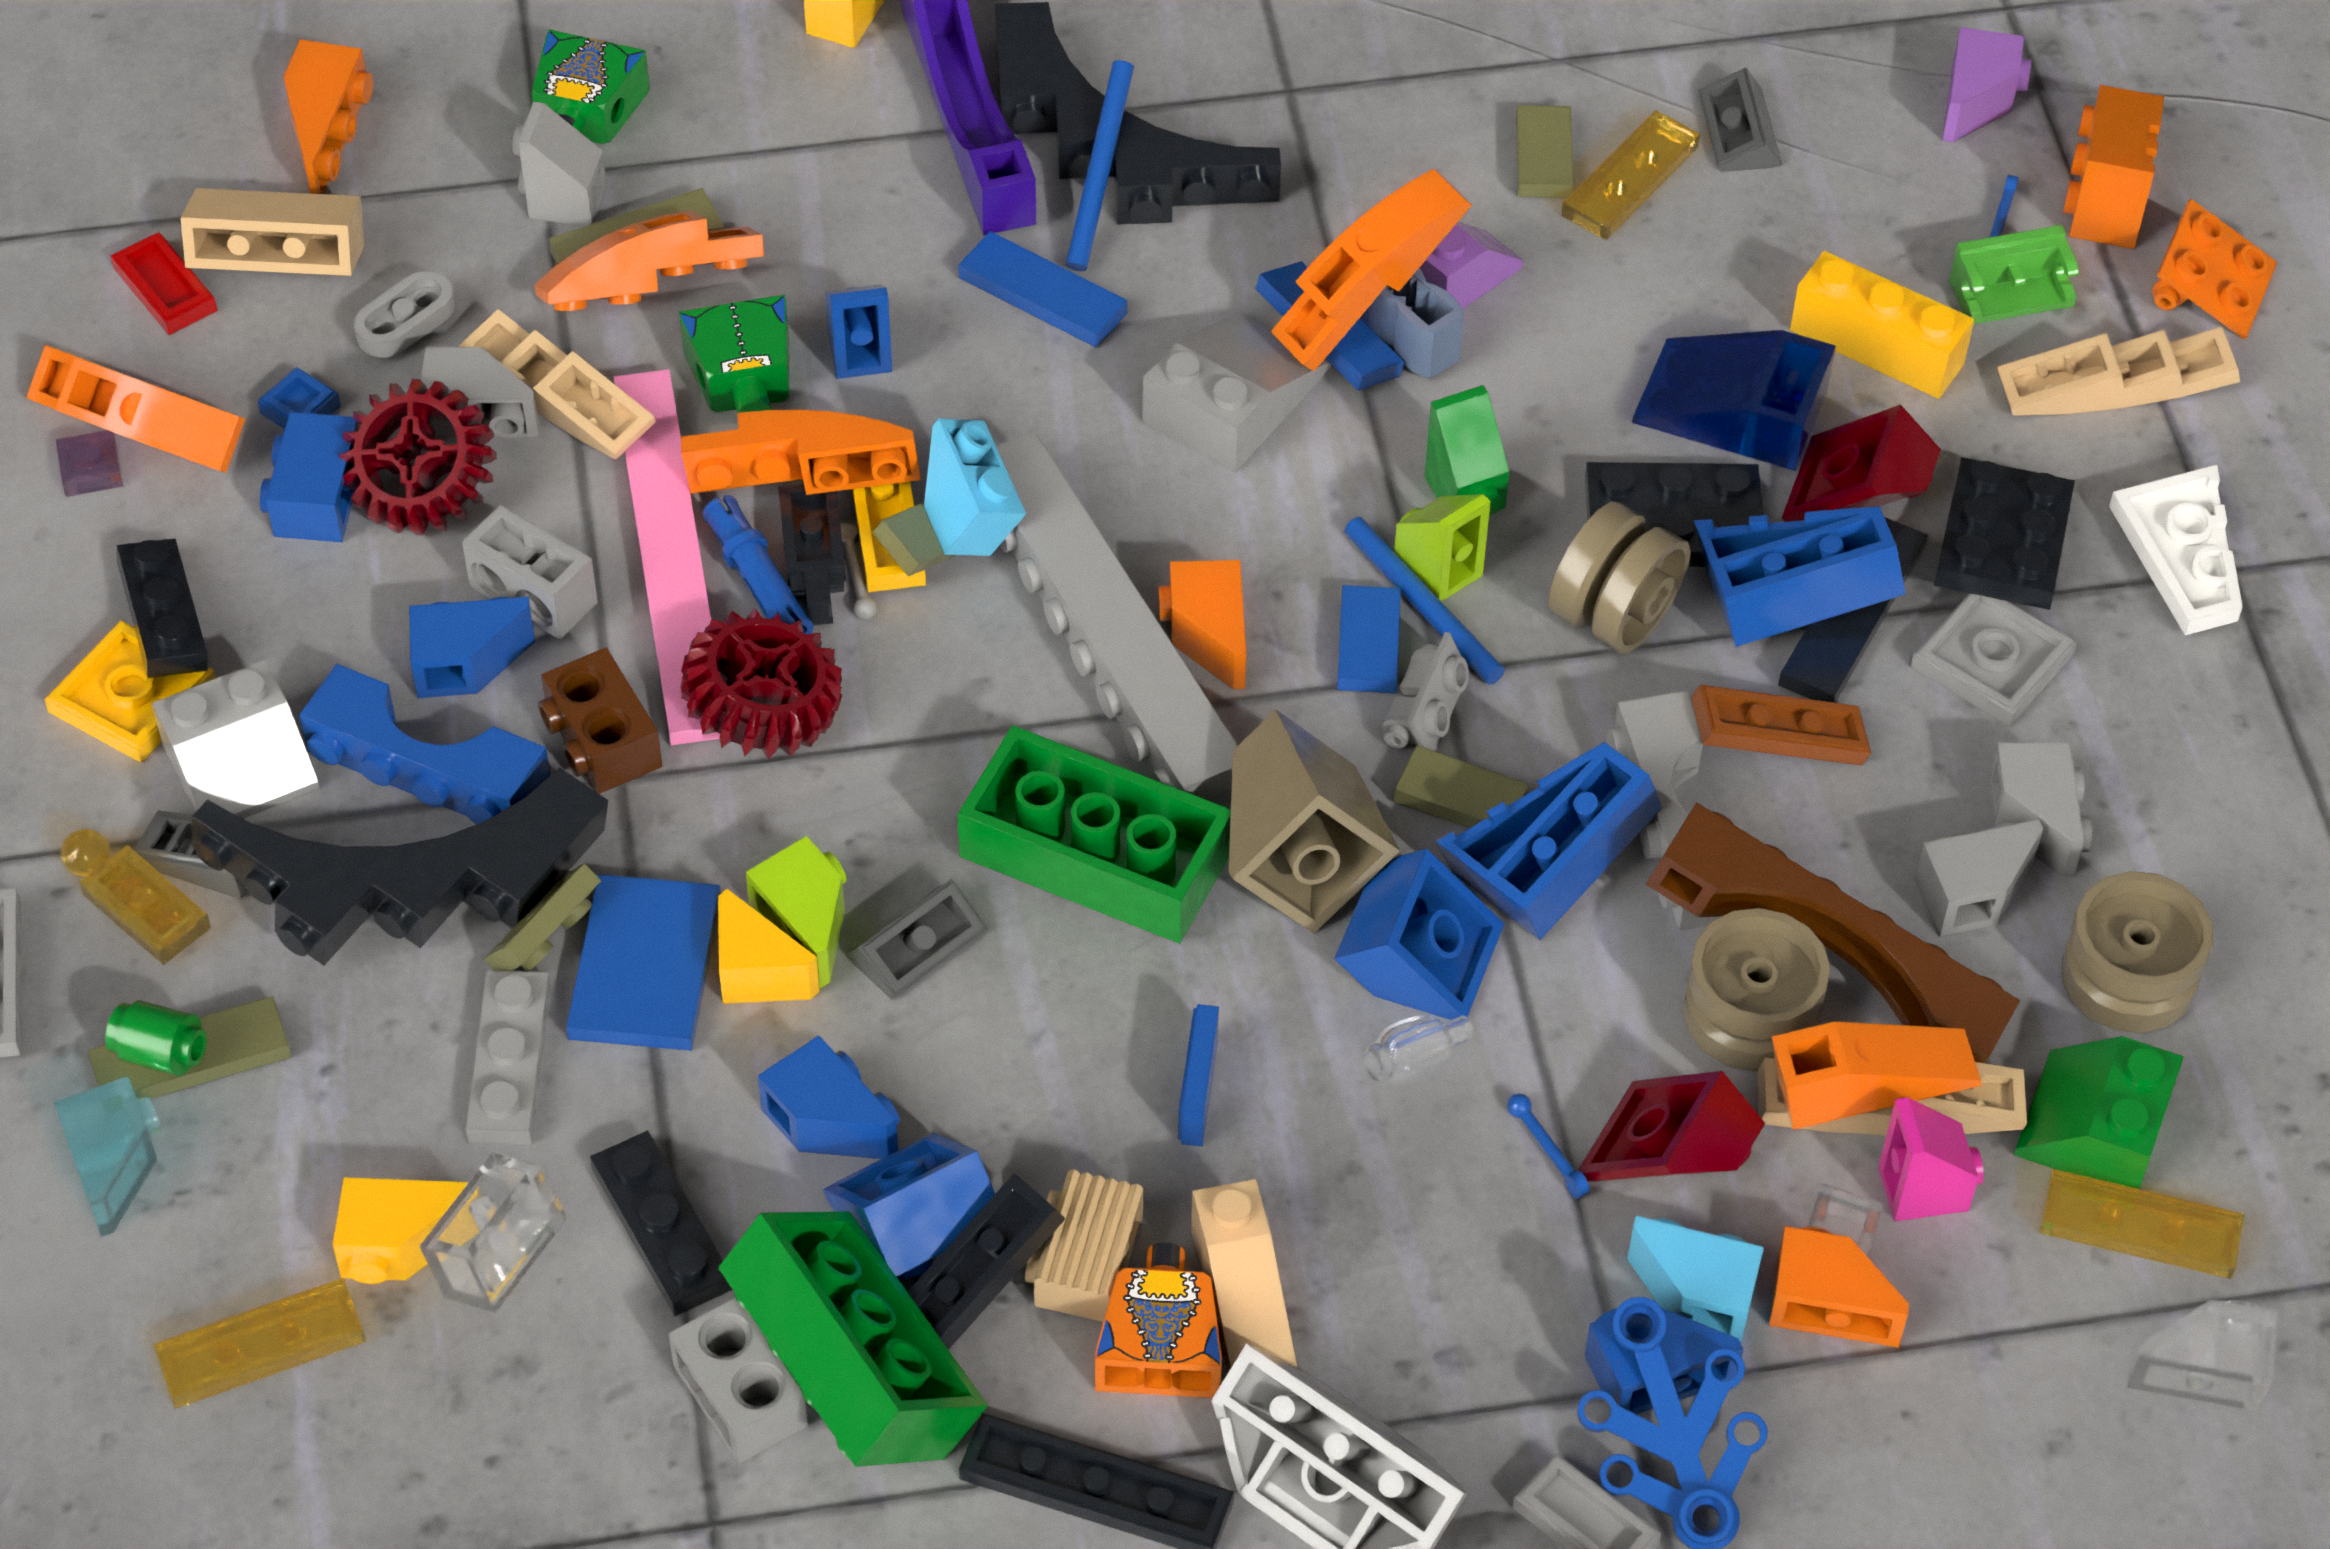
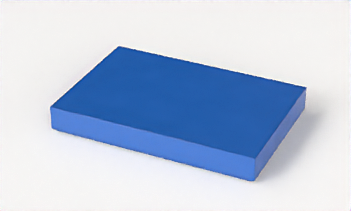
(644, 962)

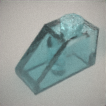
(110, 1146)

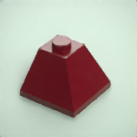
(1864, 465)
(1675, 1130)

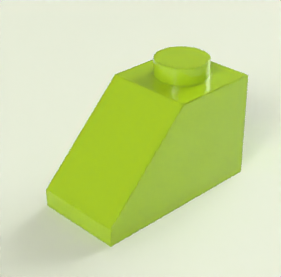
(1445, 542)
(803, 897)

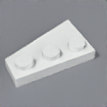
(2184, 546)

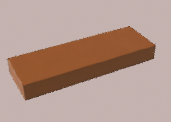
(1780, 725)

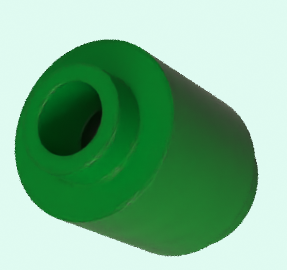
(156, 1037)

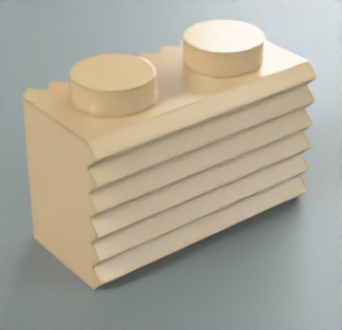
(1090, 1246)

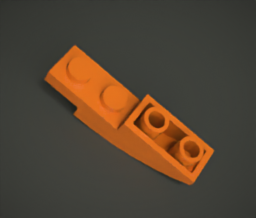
(1370, 254)
(626, 260)
(135, 409)
(820, 447)

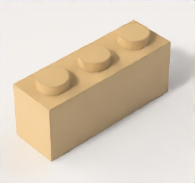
(272, 231)

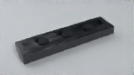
(1835, 645)
(1095, 1485)

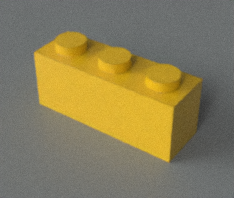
(1882, 324)

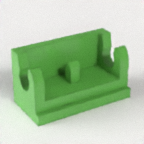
(2014, 274)

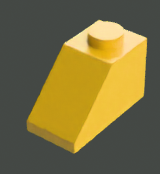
(385, 1223)

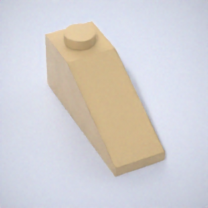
(1241, 1259)

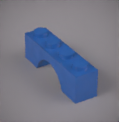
(354, 726)

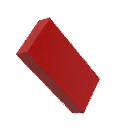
(163, 283)

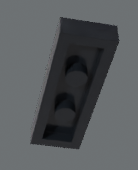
(161, 608)
(660, 1222)
(984, 1258)

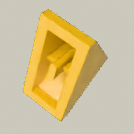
(840, 19)
(759, 958)

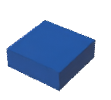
(297, 394)

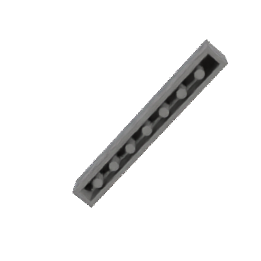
(1113, 631)

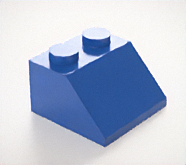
(1420, 937)
(915, 1200)

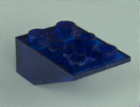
(1740, 392)

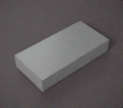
(1580, 1512)

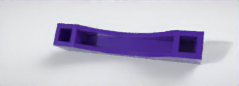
(982, 143)

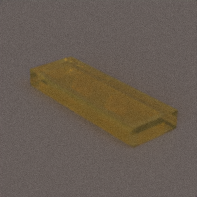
(1630, 175)
(2142, 1223)
(259, 1343)

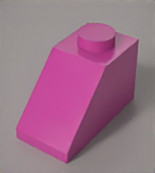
(1927, 1163)

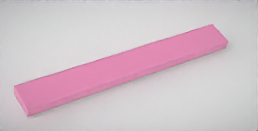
(667, 544)

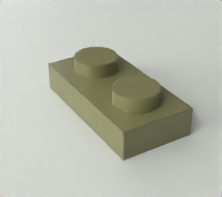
(562, 904)

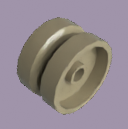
(1619, 577)
(2136, 951)
(1753, 980)

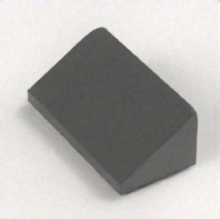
(1739, 123)
(918, 940)

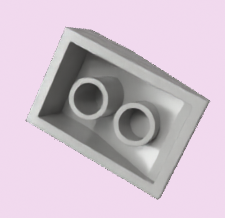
(1226, 389)

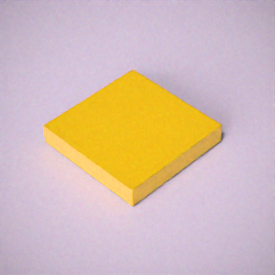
(113, 696)

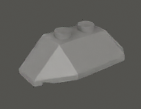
(1327, 1462)

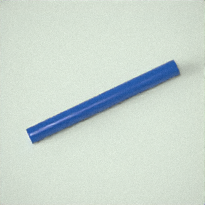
(1099, 166)
(1424, 599)

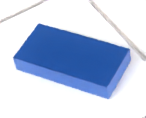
(1369, 639)
(1198, 1075)

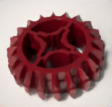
(413, 415)
(762, 669)

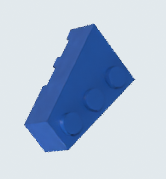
(1799, 570)
(1556, 839)

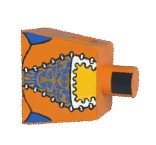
(1160, 1330)

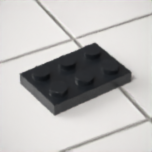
(1678, 494)
(2005, 533)

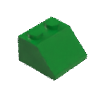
(2100, 1109)

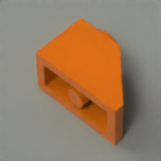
(1207, 616)
(1834, 1290)

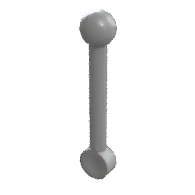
(865, 607)

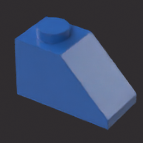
(859, 330)
(1684, 1349)

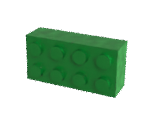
(1095, 833)
(852, 1338)

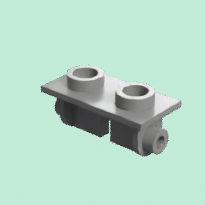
(1436, 680)

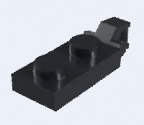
(813, 548)

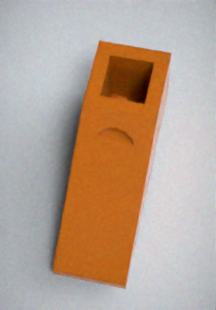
(324, 96)
(1866, 1066)

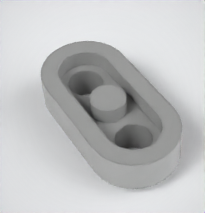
(400, 315)

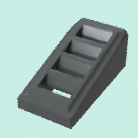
(185, 865)

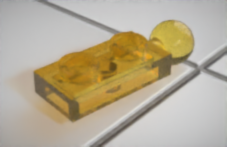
(134, 895)

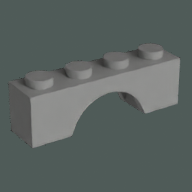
(1666, 743)

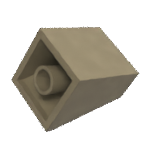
(1302, 823)

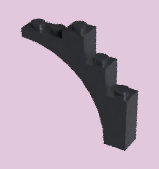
(1150, 164)
(411, 887)

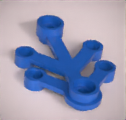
(1676, 1437)

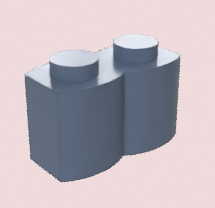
(1420, 324)

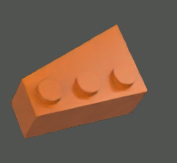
(2114, 166)

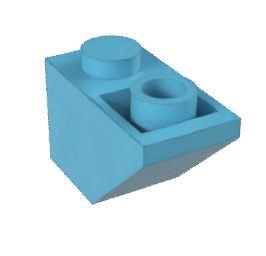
(969, 489)
(1696, 1272)

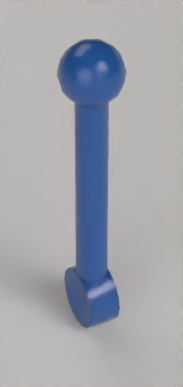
(2004, 206)
(1520, 1107)

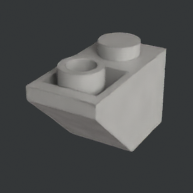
(559, 169)
(500, 394)
(2042, 784)
(1975, 874)

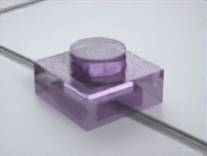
(89, 463)

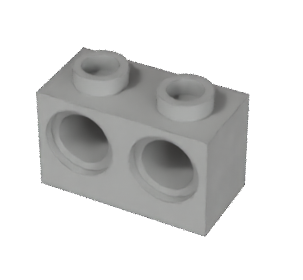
(521, 560)
(728, 1383)

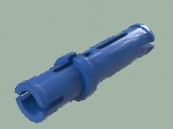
(747, 553)

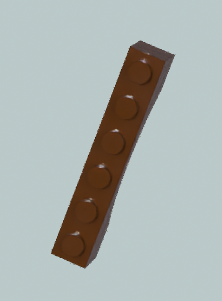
(1724, 870)

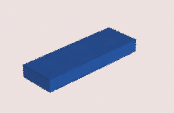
(1043, 289)
(1358, 356)

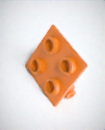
(2213, 270)

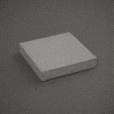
(1994, 656)

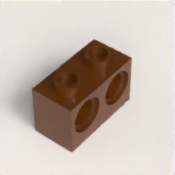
(600, 721)

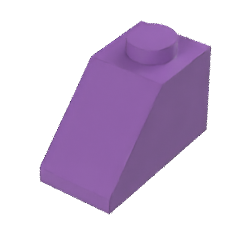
(1983, 80)
(1469, 263)

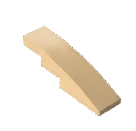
(2125, 375)
(565, 386)
(1981, 1109)

